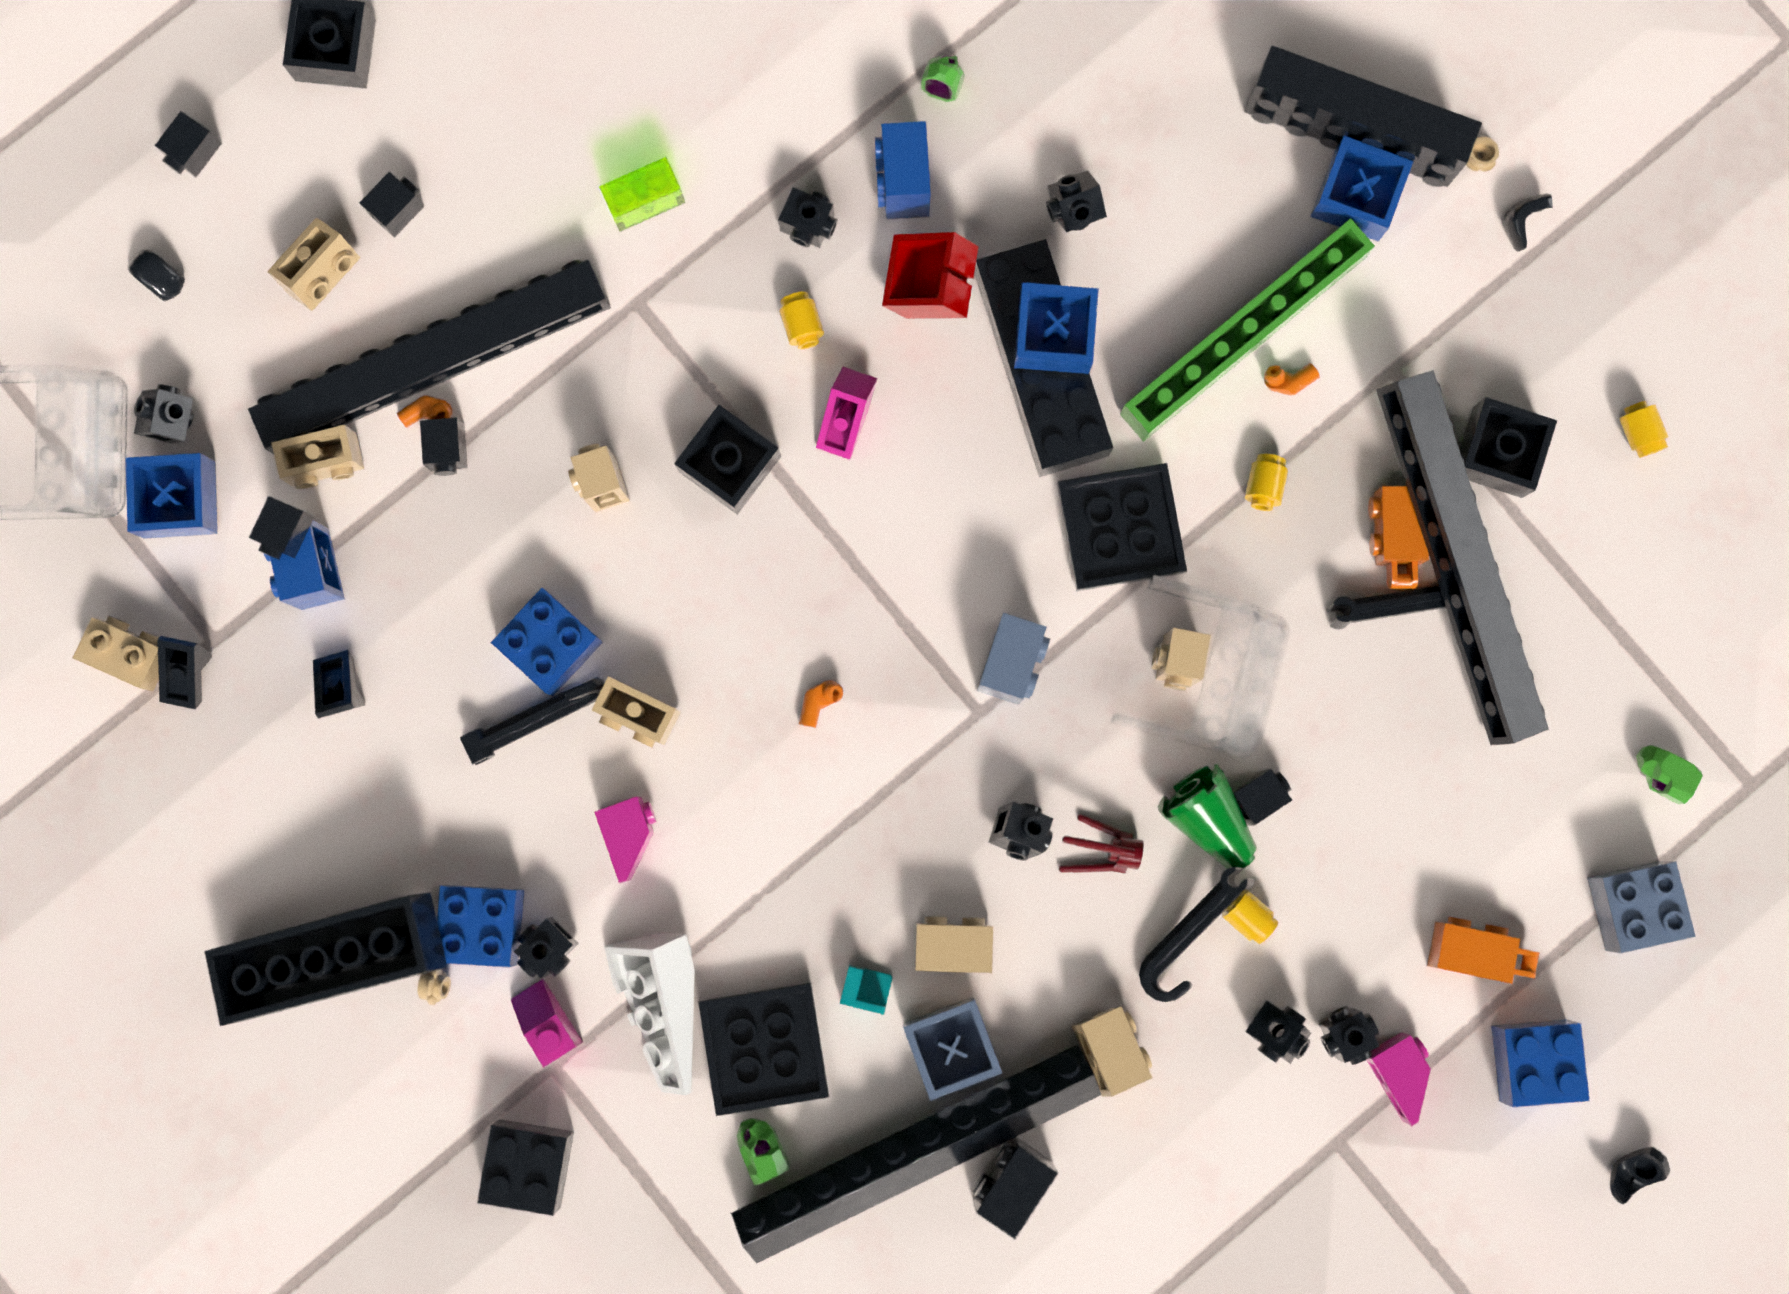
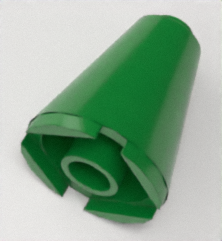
(1210, 817)

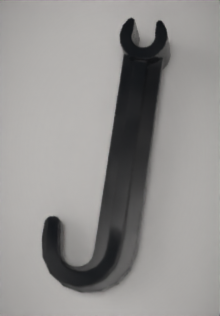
(1385, 605)
(482, 744)
(1187, 932)

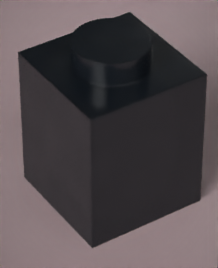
(187, 145)
(392, 203)
(443, 445)
(280, 528)
(1262, 796)

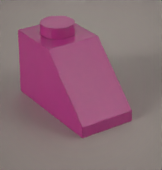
(846, 412)
(626, 834)
(544, 1023)
(1402, 1074)

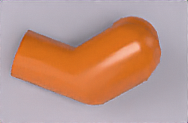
(1288, 383)
(424, 407)
(817, 699)

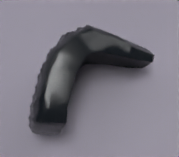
(1516, 216)
(156, 274)
(1636, 1172)

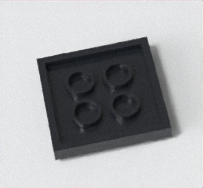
(1121, 527)
(763, 1049)

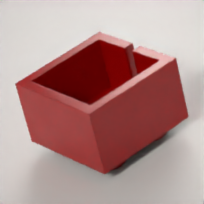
(930, 275)

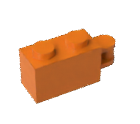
(1396, 536)
(1479, 953)

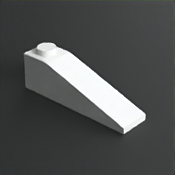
(659, 986)

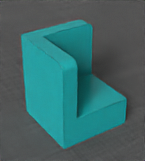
(866, 989)

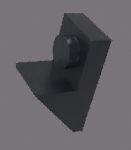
(180, 671)
(335, 684)

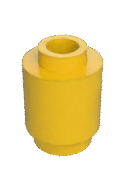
(801, 320)
(1644, 429)
(1266, 482)
(1251, 918)

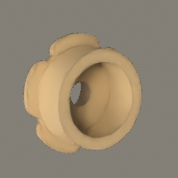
(1490, 151)
(434, 986)

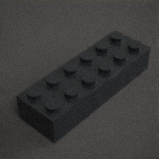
(1334, 104)
(1055, 407)
(325, 958)

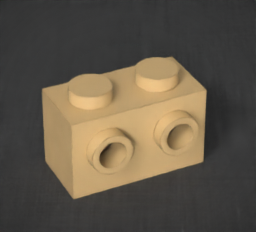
(314, 264)
(318, 456)
(598, 477)
(120, 653)
(1181, 658)
(635, 710)
(954, 946)
(1113, 1051)

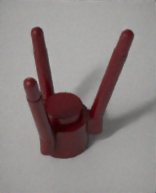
(1123, 851)

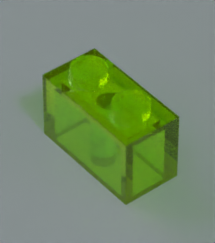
(642, 194)

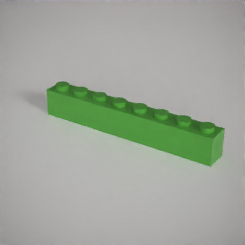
(1246, 330)

